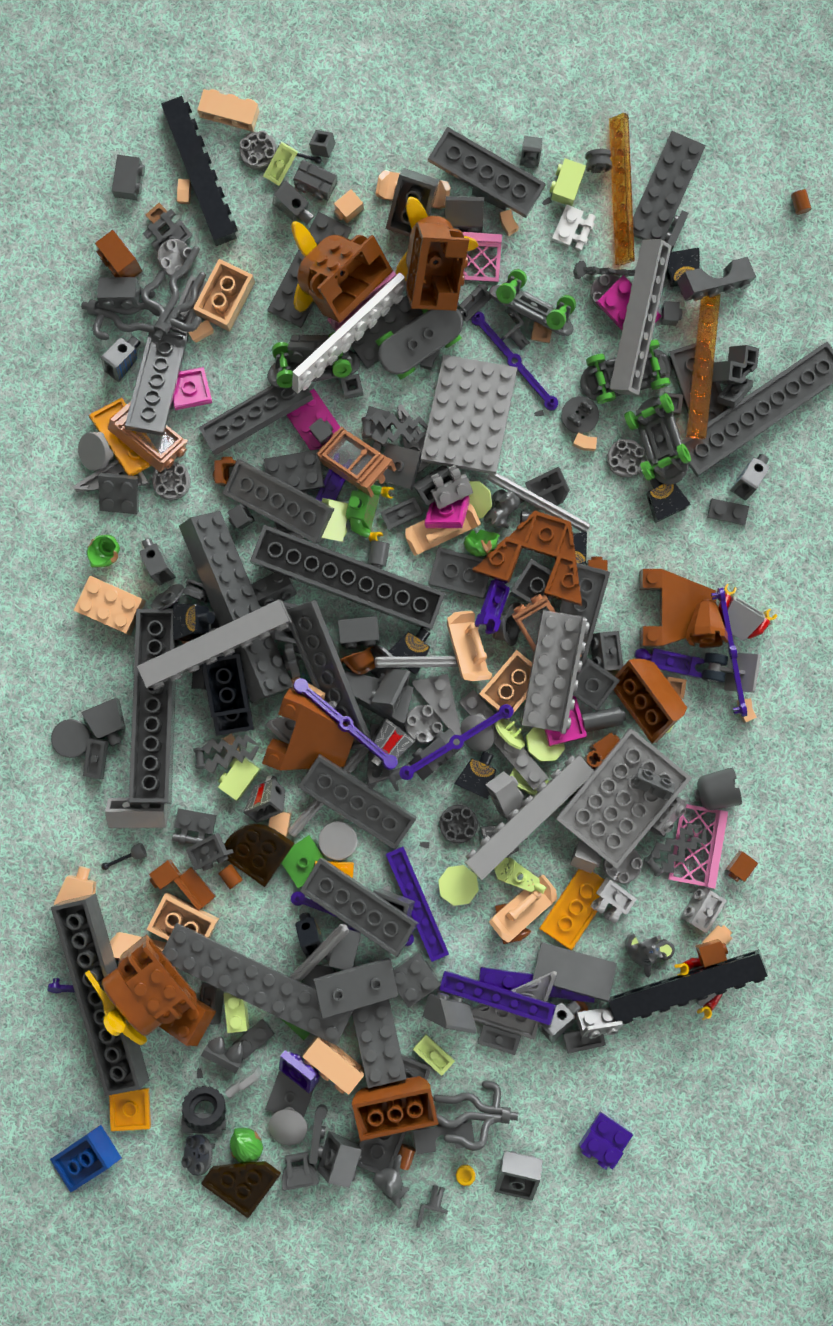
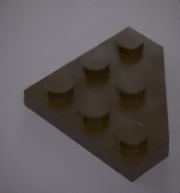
(241, 1184)

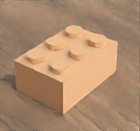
(224, 295)
(109, 605)
(509, 683)
(175, 910)
(333, 1064)

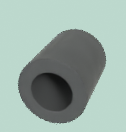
(378, 554)

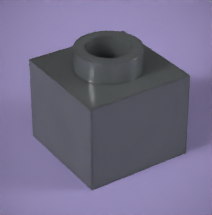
(322, 143)
(671, 313)
(349, 381)
(321, 431)
(240, 516)

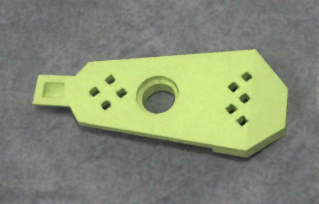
(513, 871)

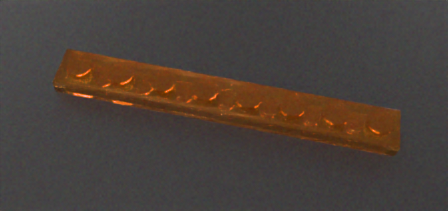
(621, 189)
(703, 367)

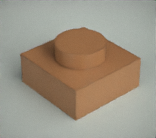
(154, 214)
(540, 333)
(679, 685)

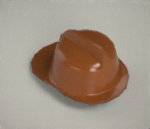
(360, 662)

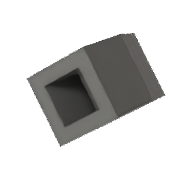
(428, 362)

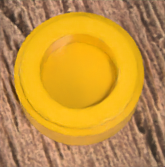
(465, 1175)

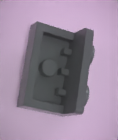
(273, 588)

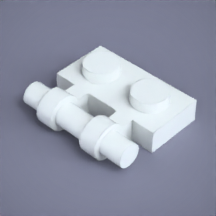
(568, 225)

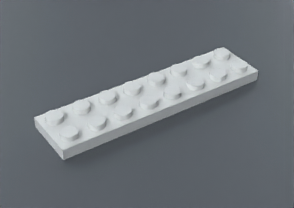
(349, 332)

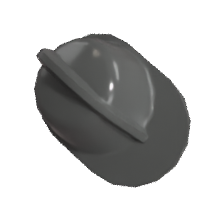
(508, 628)

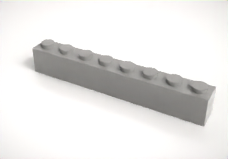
(640, 317)
(214, 644)
(528, 817)

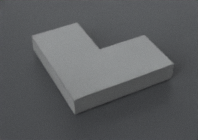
(244, 1082)

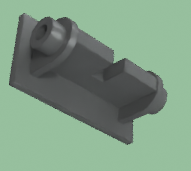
(474, 302)
(662, 786)

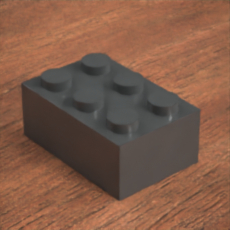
(410, 185)

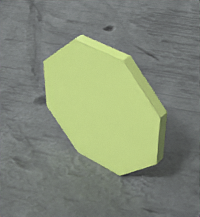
(480, 498)
(510, 733)
(539, 748)
(458, 885)

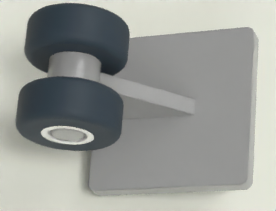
(748, 669)

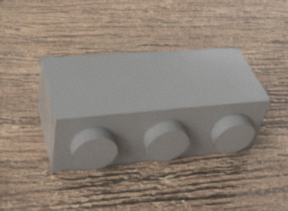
(127, 815)

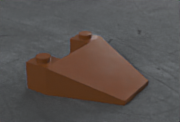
(677, 605)
(312, 735)

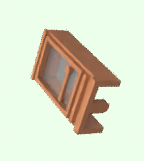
(154, 449)
(355, 460)
(529, 617)

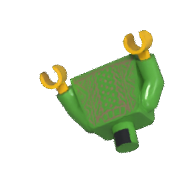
(362, 510)

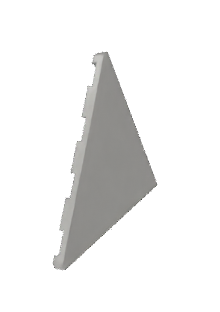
(538, 989)

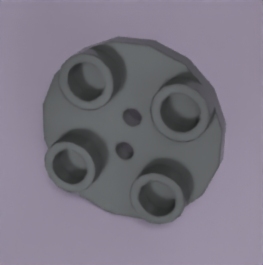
(586, 408)
(197, 1154)

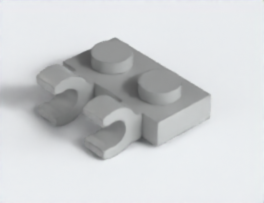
(451, 491)
(614, 895)

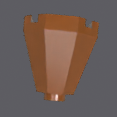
(707, 626)

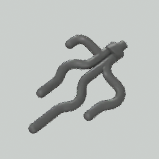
(94, 308)
(168, 315)
(490, 1115)

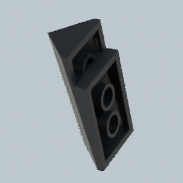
(228, 695)

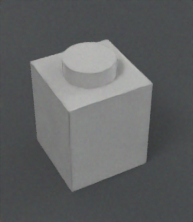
(585, 857)

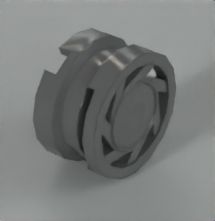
(598, 160)
(195, 592)

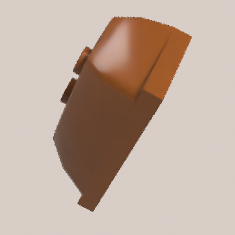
(649, 698)
(394, 1108)

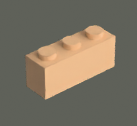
(228, 109)

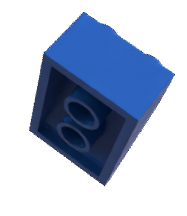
(86, 1158)

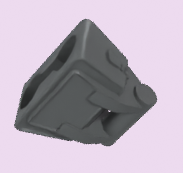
(299, 1175)

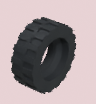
(204, 1124)

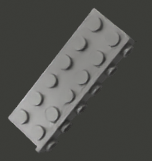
(554, 671)

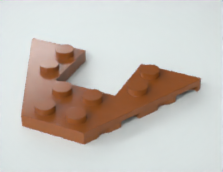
(545, 536)

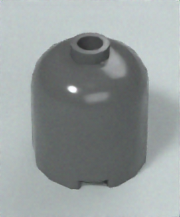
(718, 790)

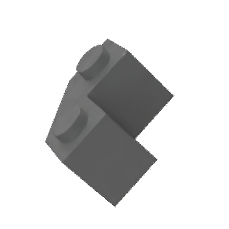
(740, 363)
(441, 739)

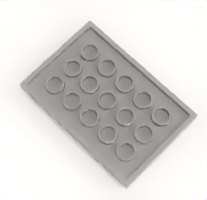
(469, 414)
(610, 810)

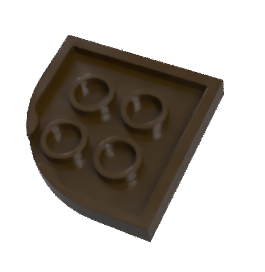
(258, 851)

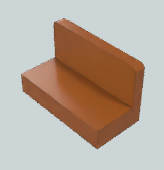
(195, 888)

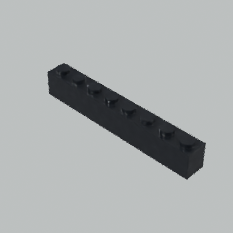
(199, 172)
(682, 989)

